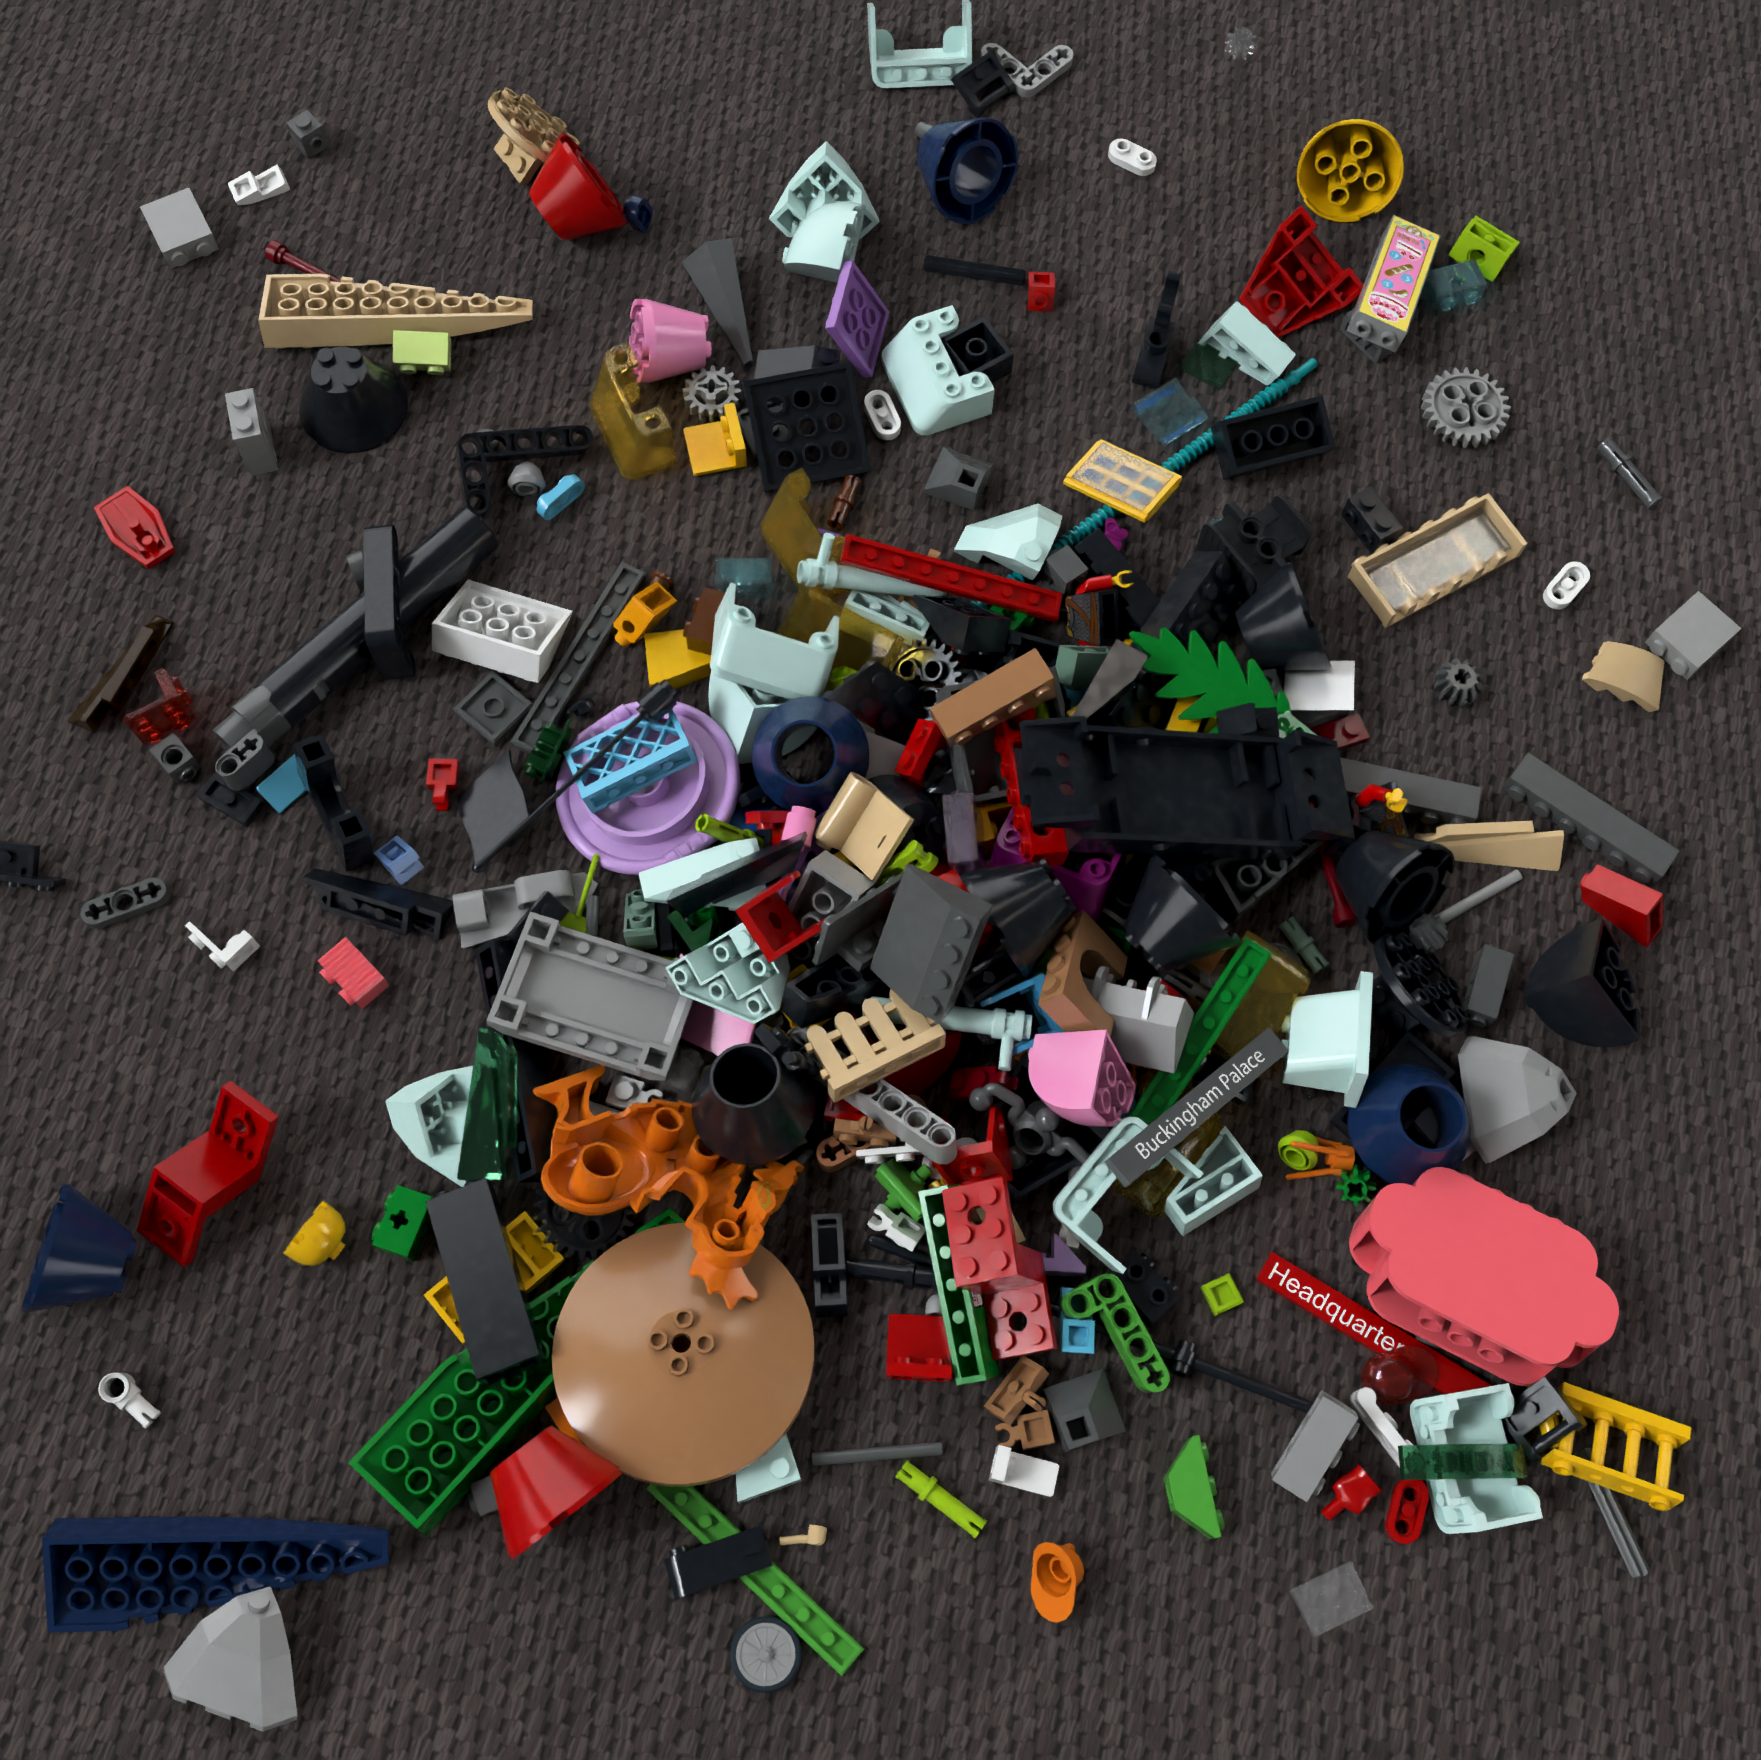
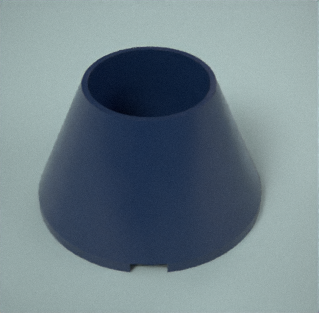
(968, 166)
(849, 745)
(1378, 1131)

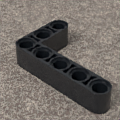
(512, 451)
(383, 603)

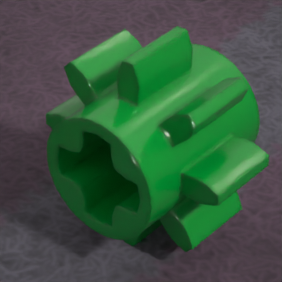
(1356, 1194)

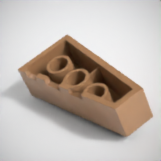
(995, 698)

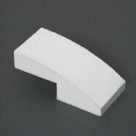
(252, 189)

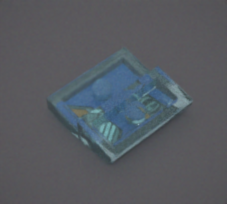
(1169, 412)

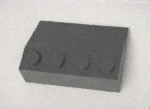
(929, 942)

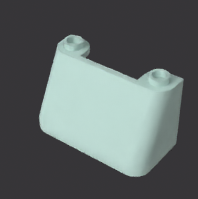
(1472, 1419)

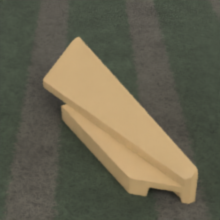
(1500, 844)

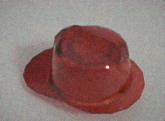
(1400, 1374)

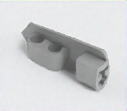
(496, 910)

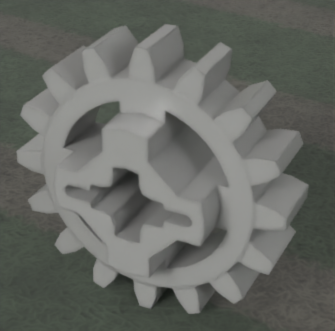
(710, 392)

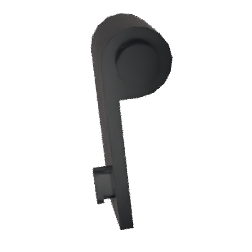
(716, 1562)

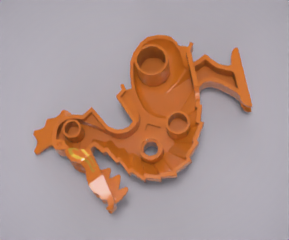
(650, 1150)

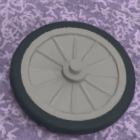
(765, 1654)

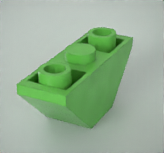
(1192, 1490)

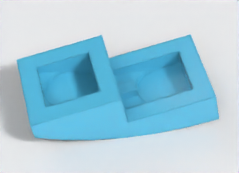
(1076, 1334)

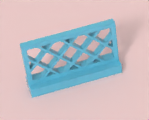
(637, 772)

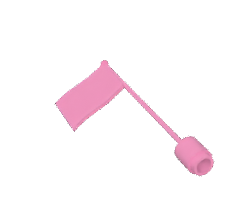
(714, 1028)

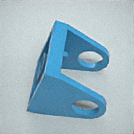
(1032, 988)

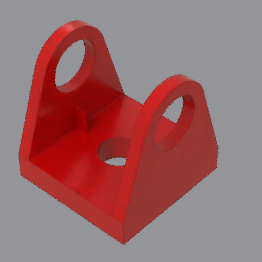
(785, 932)
(982, 1159)

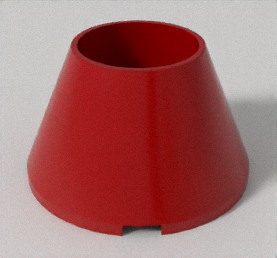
(574, 194)
(545, 1486)

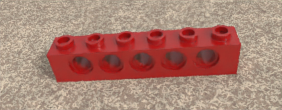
(1031, 846)

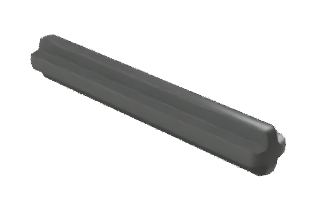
(1618, 1525)

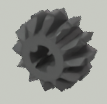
(1458, 682)

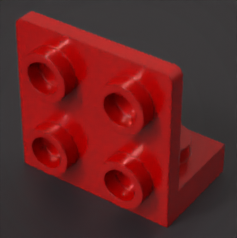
(917, 1349)

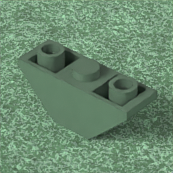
(640, 922)

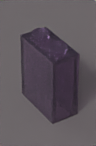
(964, 832)

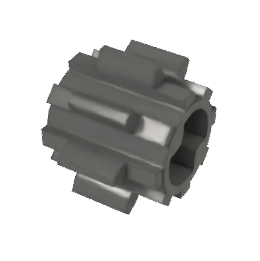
(1428, 933)

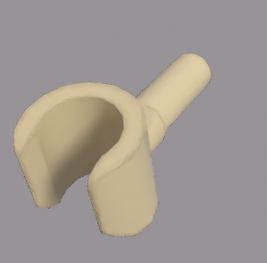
(815, 1536)

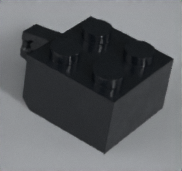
(979, 349)

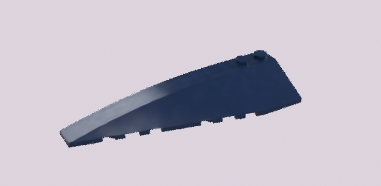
(153, 1566)

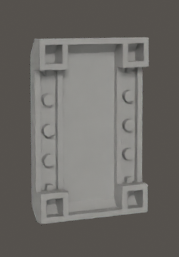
(591, 999)

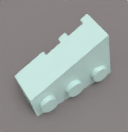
(889, 613)

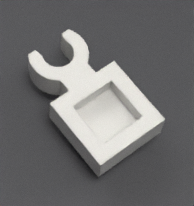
(627, 1091)

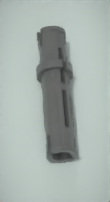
(1622, 464)

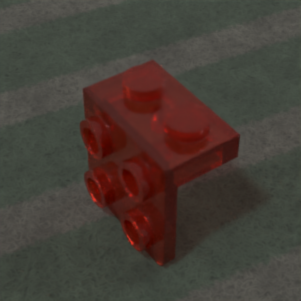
(164, 714)

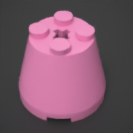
(667, 340)

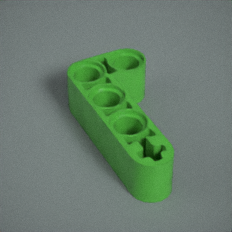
(1120, 1336)

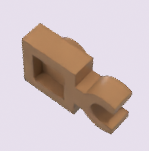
(1032, 1430)

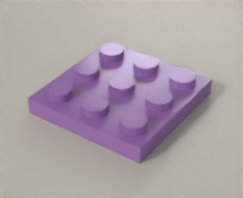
(857, 319)

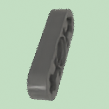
(143, 887)

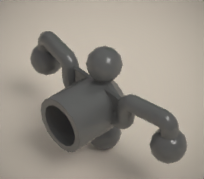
(1034, 1129)

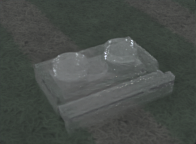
(1331, 1599)

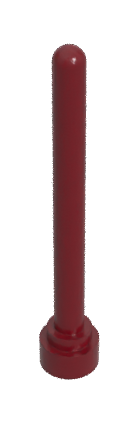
(278, 253)
(1342, 913)

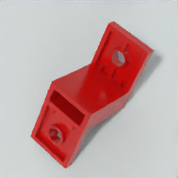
(207, 1173)
(999, 1268)

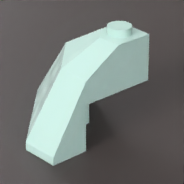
(821, 181)
(1013, 539)
(432, 1118)

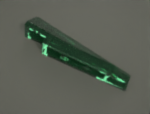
(490, 1109)

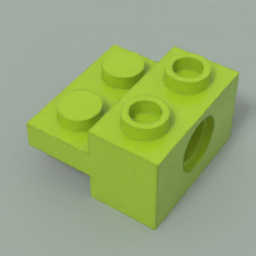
(1490, 240)

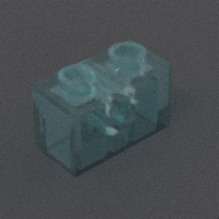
(1454, 285)
(751, 576)

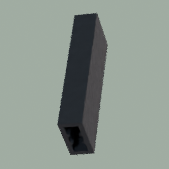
(485, 1282)

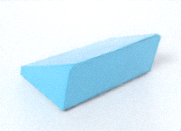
(282, 786)

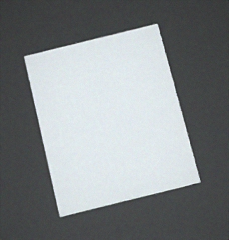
(1321, 688)

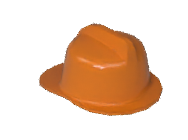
(1054, 1580)

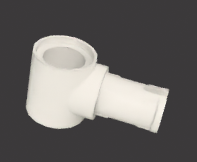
(129, 1399)

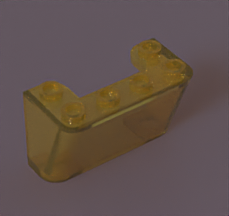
(632, 444)
(857, 638)

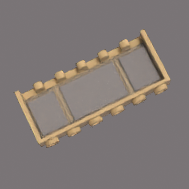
(1436, 559)

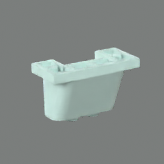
(1330, 1040)

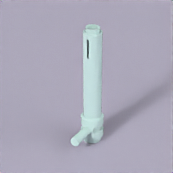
(830, 575)
(996, 1022)

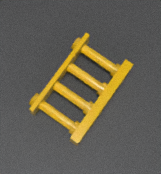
(1635, 1424)

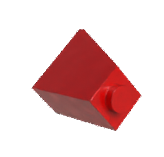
(1624, 903)

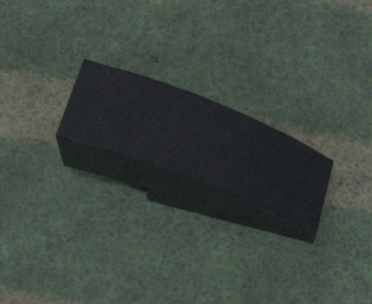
(829, 1265)

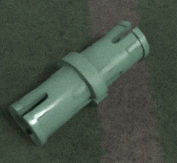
(1303, 945)

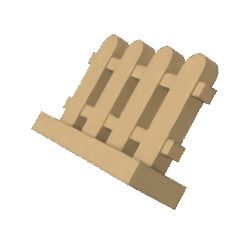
(870, 1066)

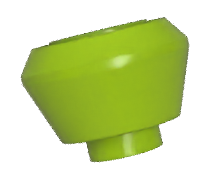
(1297, 1157)

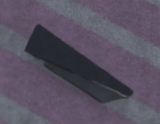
(738, 876)
(380, 904)

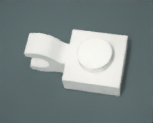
(900, 1228)

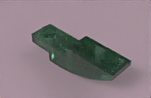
(1462, 1461)

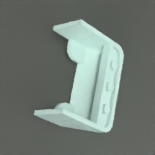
(919, 66)
(769, 659)
(1091, 1181)

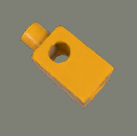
(643, 614)

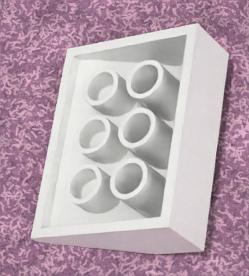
(500, 630)

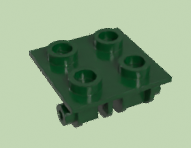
(546, 758)

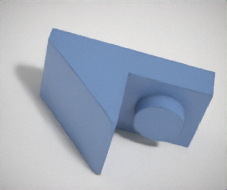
(399, 859)

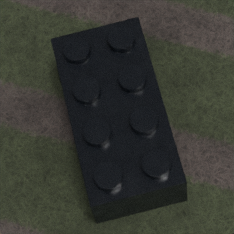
(1272, 437)

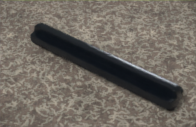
(974, 270)

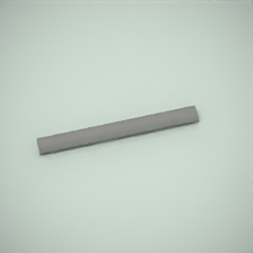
(1480, 896)

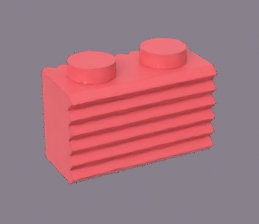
(353, 974)

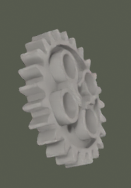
(1465, 407)

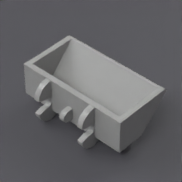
(1147, 1024)

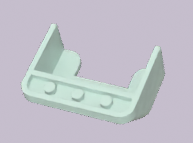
(927, 378)

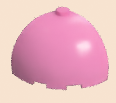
(1081, 1077)

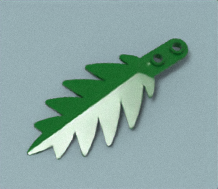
(1220, 684)

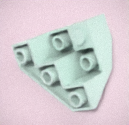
(732, 976)

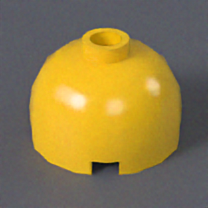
(318, 1237)

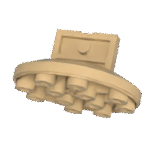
(526, 130)

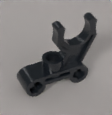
(1157, 337)

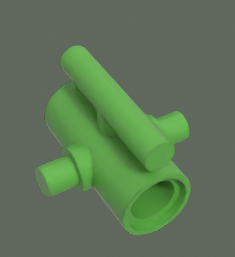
(903, 1186)

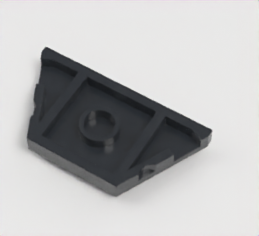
(879, 700)

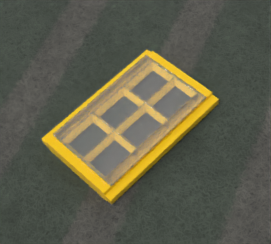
(1122, 480)

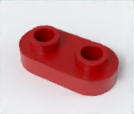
(1409, 1512)

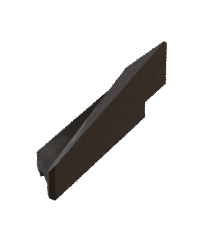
(123, 676)

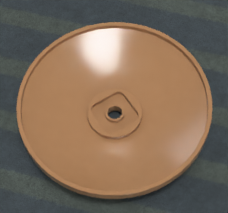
(668, 1411)

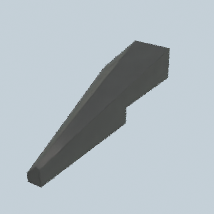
(716, 277)

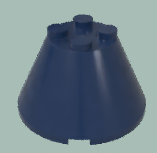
(78, 1255)

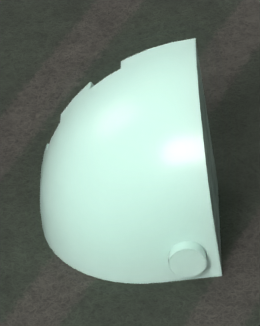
(825, 241)
(741, 712)

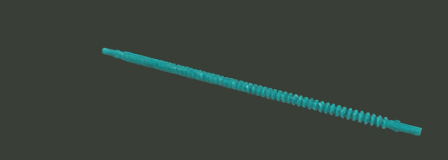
(1174, 463)

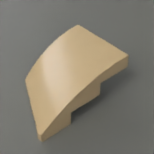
(1627, 674)

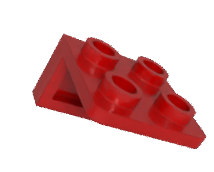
(921, 746)

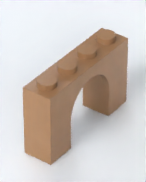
(1064, 994)

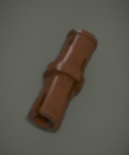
(844, 502)

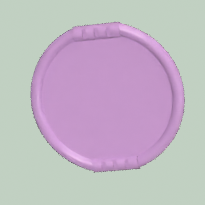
(661, 818)

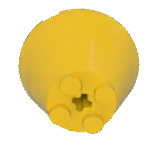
(1350, 170)

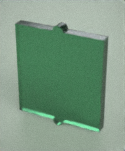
(1207, 365)

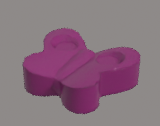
(1115, 533)

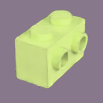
(421, 352)

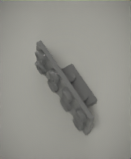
(857, 927)

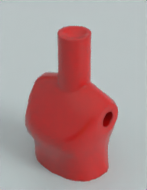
(1351, 1492)

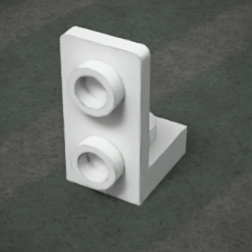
(237, 949)
(877, 1155)
(1023, 1472)

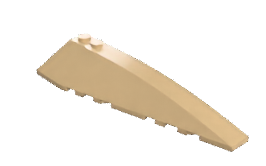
(326, 313)

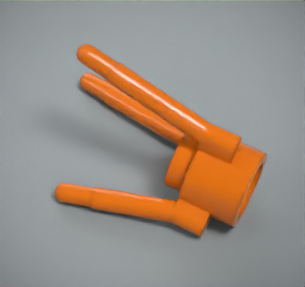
(1335, 1155)

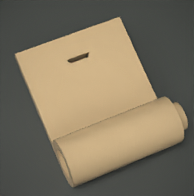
(863, 825)

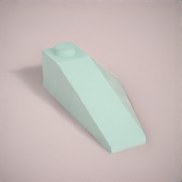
(661, 880)

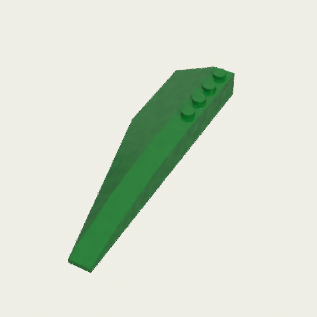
(458, 1426)

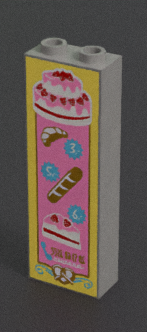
(1394, 283)

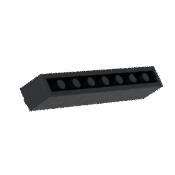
(534, 1115)

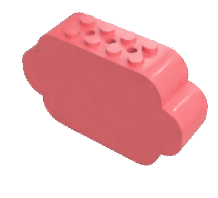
(1483, 1276)

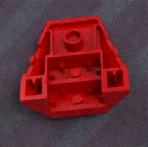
(1297, 279)

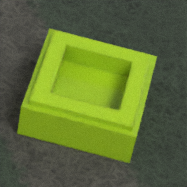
(1222, 1294)

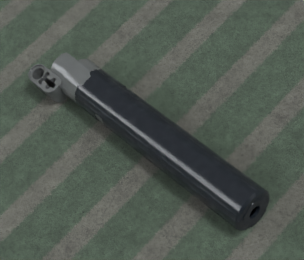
(341, 649)

